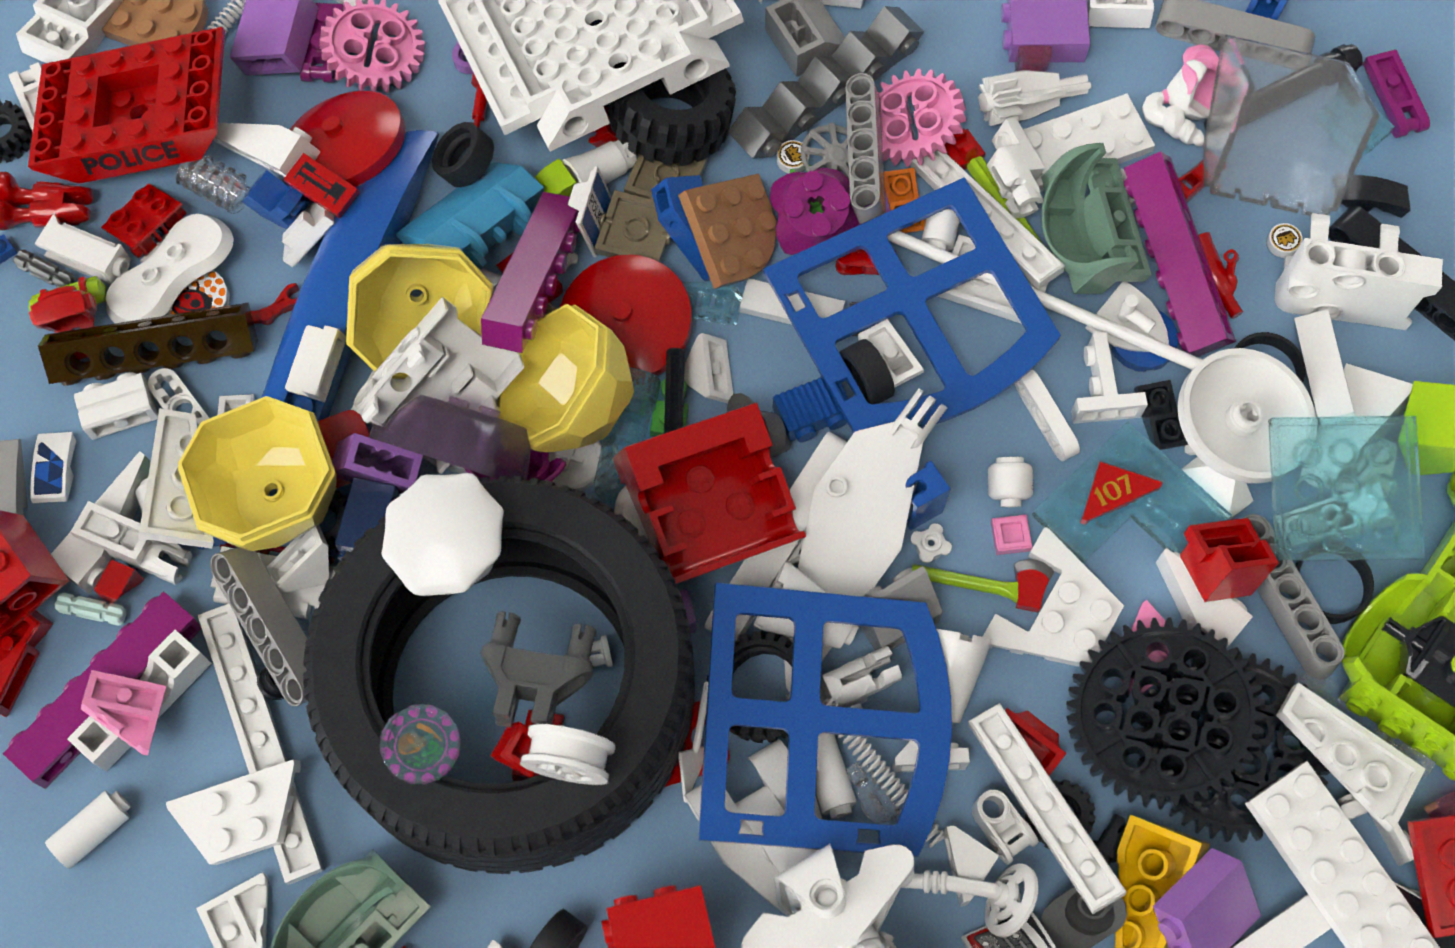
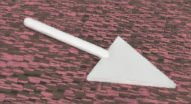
(692, 759)

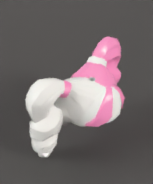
(1187, 94)

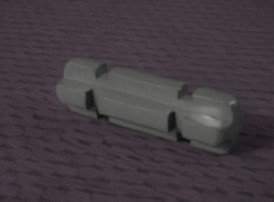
(43, 269)

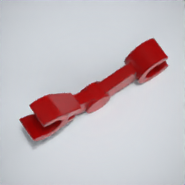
(281, 305)

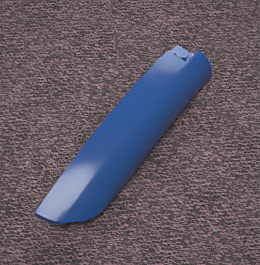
(368, 223)

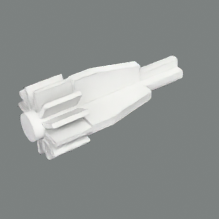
(1026, 94)

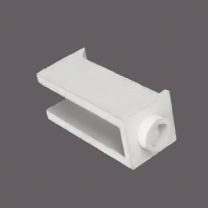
(83, 251)

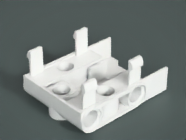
(1350, 279)
(441, 362)

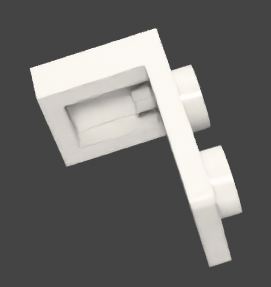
(1397, 840)

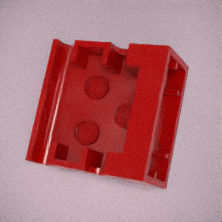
(709, 493)

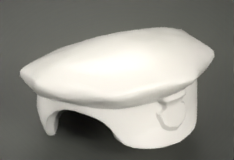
(443, 534)

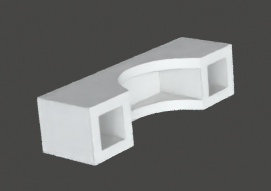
(171, 664)

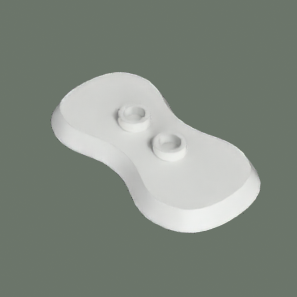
(188, 252)

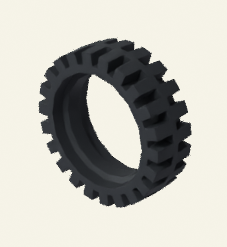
(754, 646)

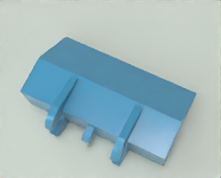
(478, 213)

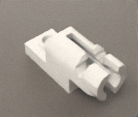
(1016, 169)
(120, 539)
(854, 682)

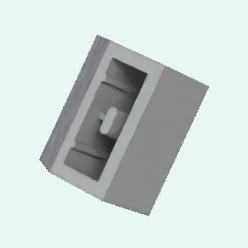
(802, 31)
(907, 586)

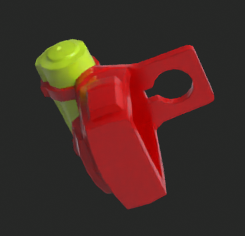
(68, 306)

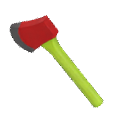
(1027, 591)

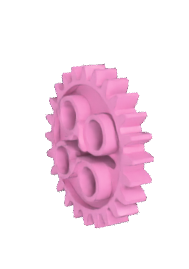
(401, 52)
(942, 111)

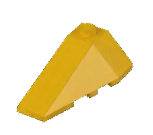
(1149, 865)

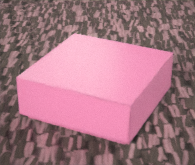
(1011, 534)

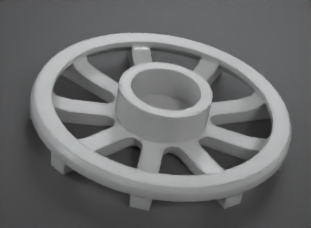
(833, 155)

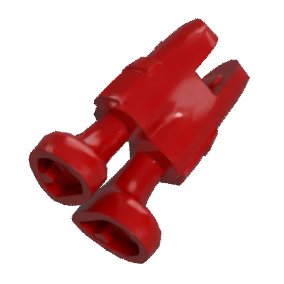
(43, 202)

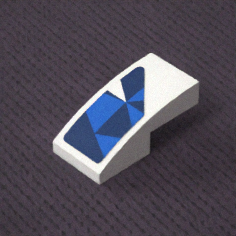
(51, 467)

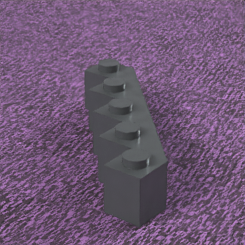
(821, 88)

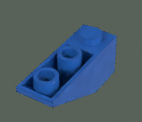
(674, 220)

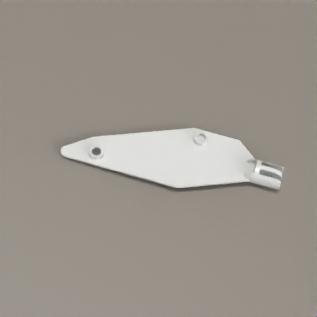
(864, 506)

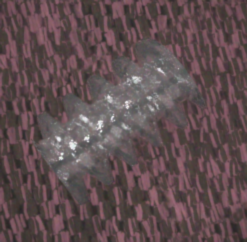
(214, 183)

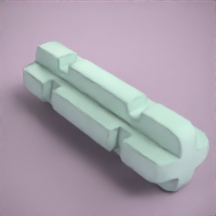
(90, 609)

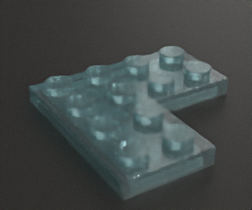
(1160, 514)

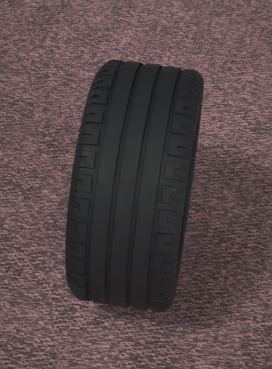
(534, 821)

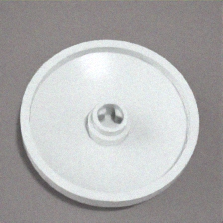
(1228, 409)

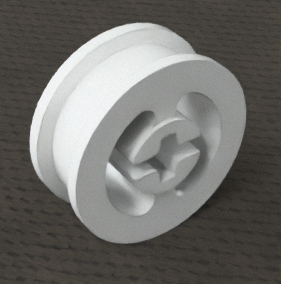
(568, 754)

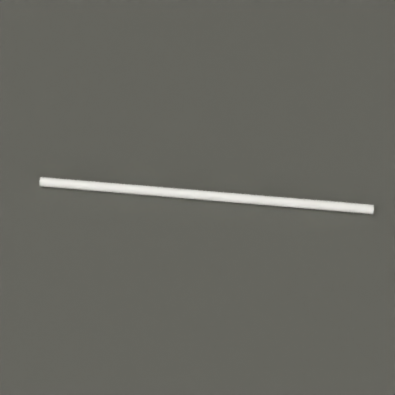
(1062, 307)

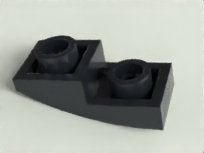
(1379, 193)
(1161, 415)

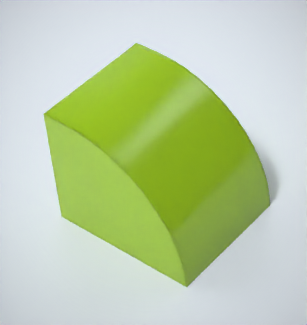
(556, 179)

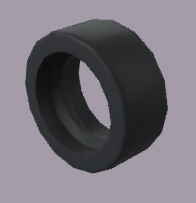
(452, 146)
(869, 371)
(561, 932)

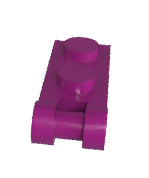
(314, 53)
(1396, 93)

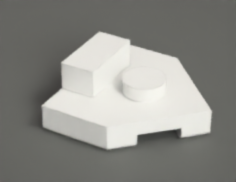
(305, 233)

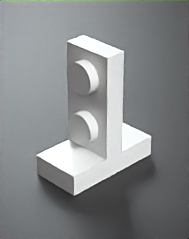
(1105, 401)

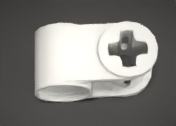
(1005, 827)

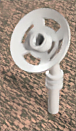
(998, 895)

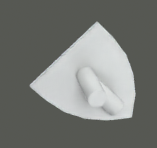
(1135, 311)

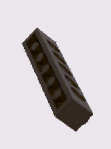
(62, 365)

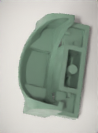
(1095, 233)
(342, 911)

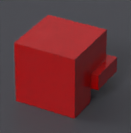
(1227, 559)

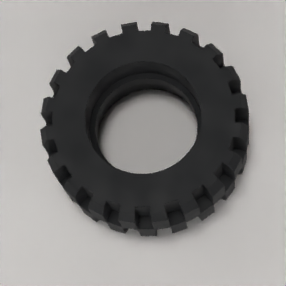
(671, 133)

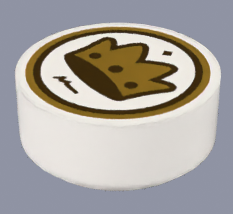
(790, 156)
(1284, 240)

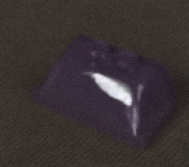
(459, 436)

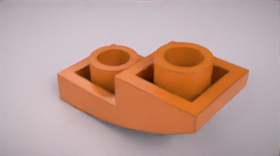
(902, 189)

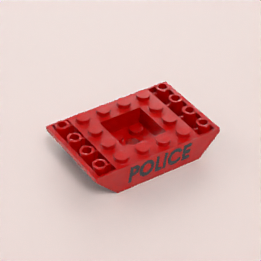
(92, 105)

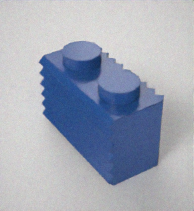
(808, 410)

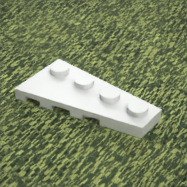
(1360, 760)

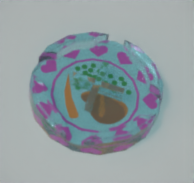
(420, 744)

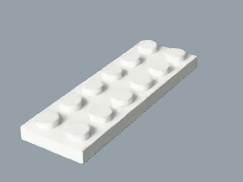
(1336, 864)

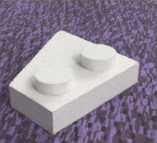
(238, 915)

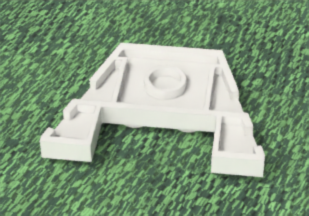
(1073, 616)

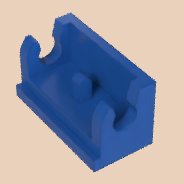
(929, 495)

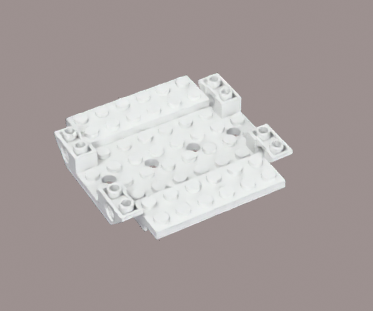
(554, 66)

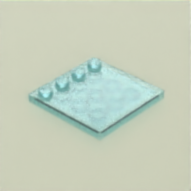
(1346, 488)

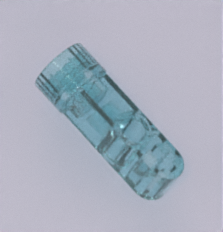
(625, 433)

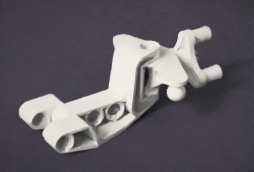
(806, 882)

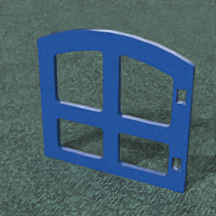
(908, 297)
(807, 718)

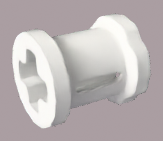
(605, 656)

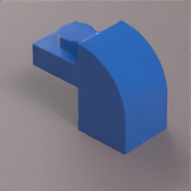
(275, 200)

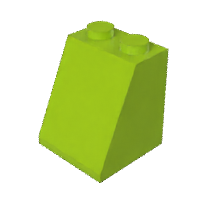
(1435, 419)

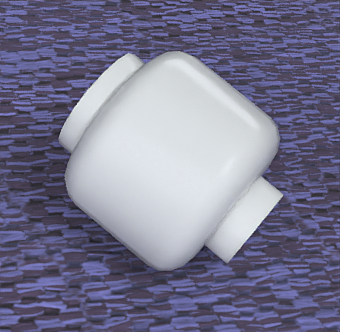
(1010, 481)

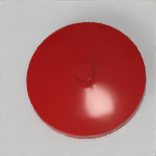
(355, 134)
(639, 303)

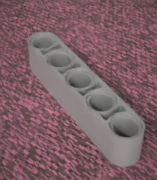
(1209, 23)
(862, 106)
(1299, 609)
(264, 618)

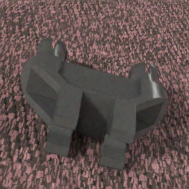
(532, 674)

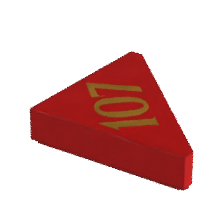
(1115, 489)

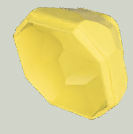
(381, 301)
(570, 384)
(243, 458)

